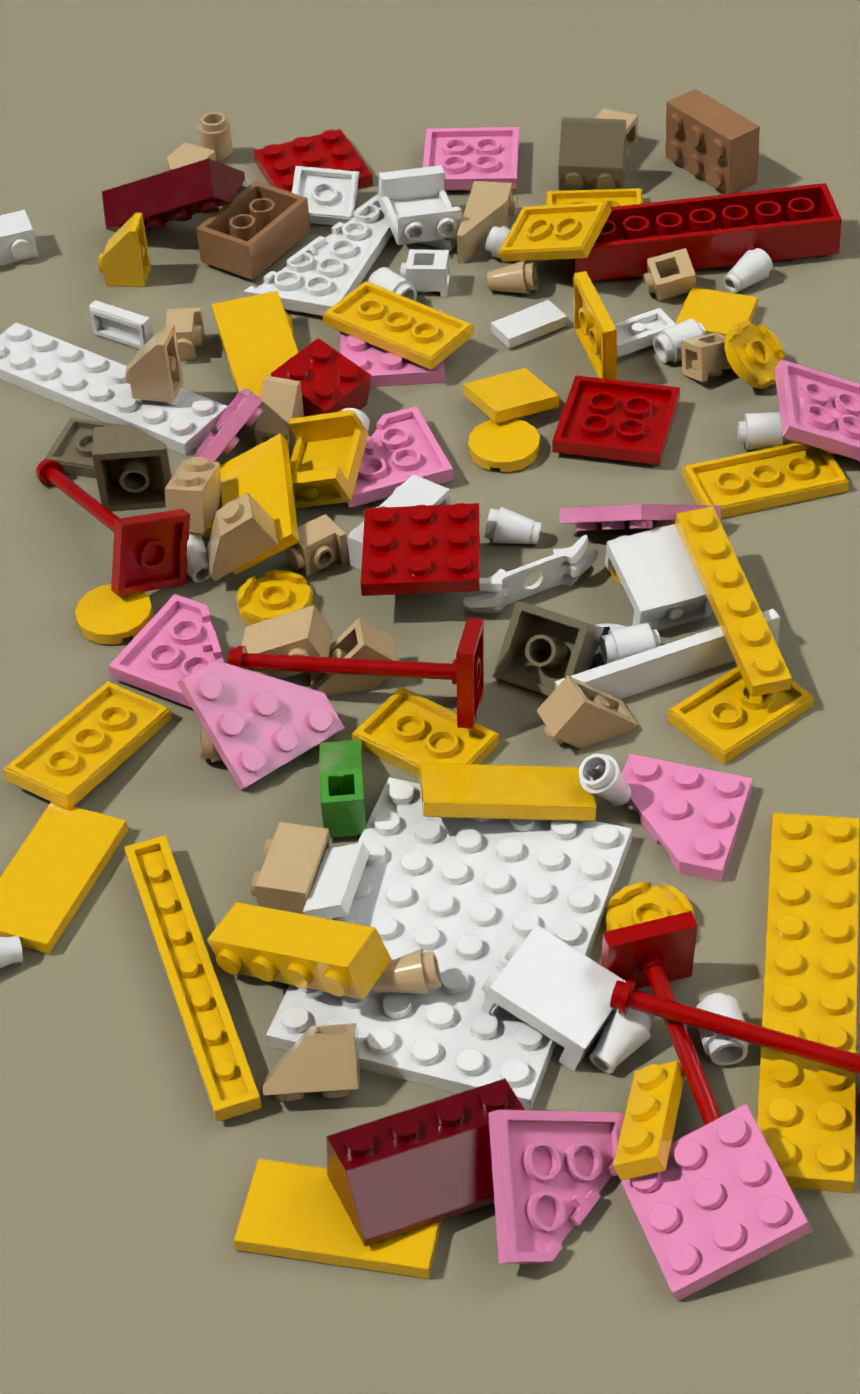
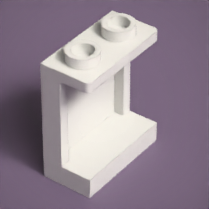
(418, 205)
(658, 578)
(553, 992)

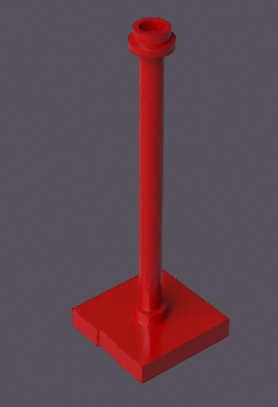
(146, 547)
(465, 672)
(654, 956)
(626, 997)

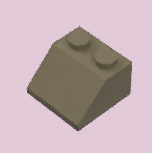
(592, 154)
(130, 468)
(545, 648)

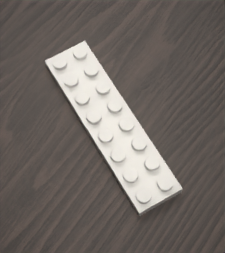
(100, 388)

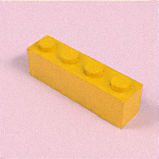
(299, 950)

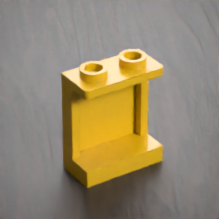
(326, 457)

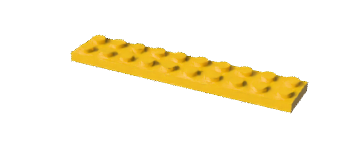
(811, 994)

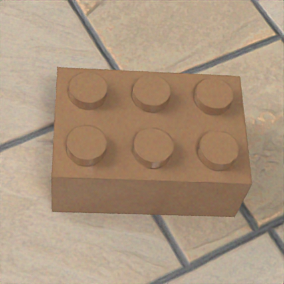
(712, 142)
(253, 230)

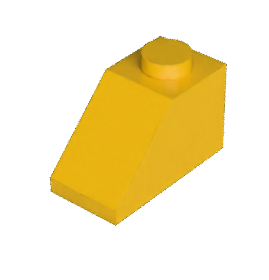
(126, 255)

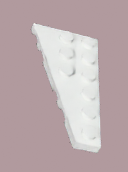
(330, 265)

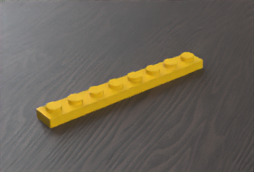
(192, 980)

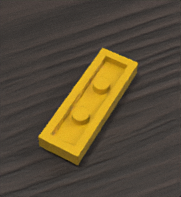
(649, 1120)

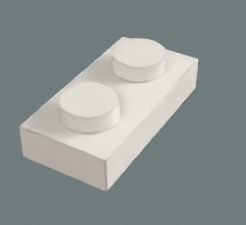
(640, 330)

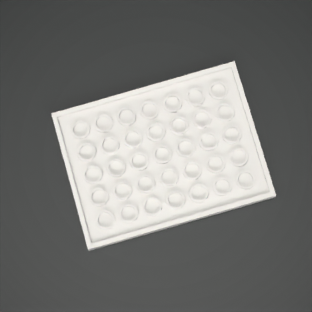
(467, 897)

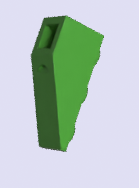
(342, 788)

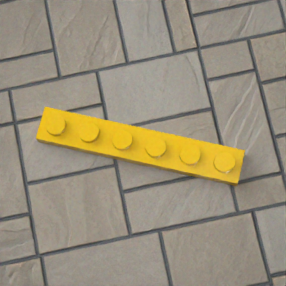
(733, 602)

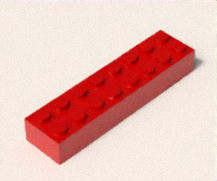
(716, 230)

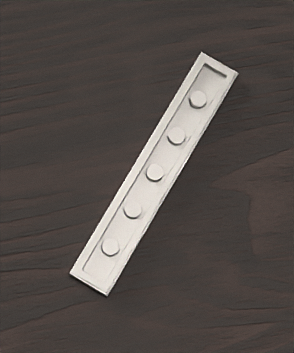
(666, 662)

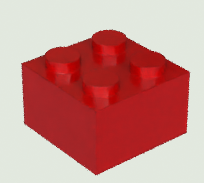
(326, 379)

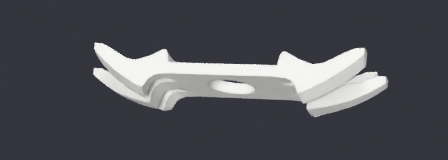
(508, 586)

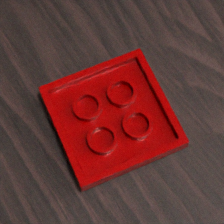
(323, 150)
(616, 420)
(421, 549)

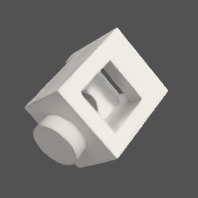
(428, 270)

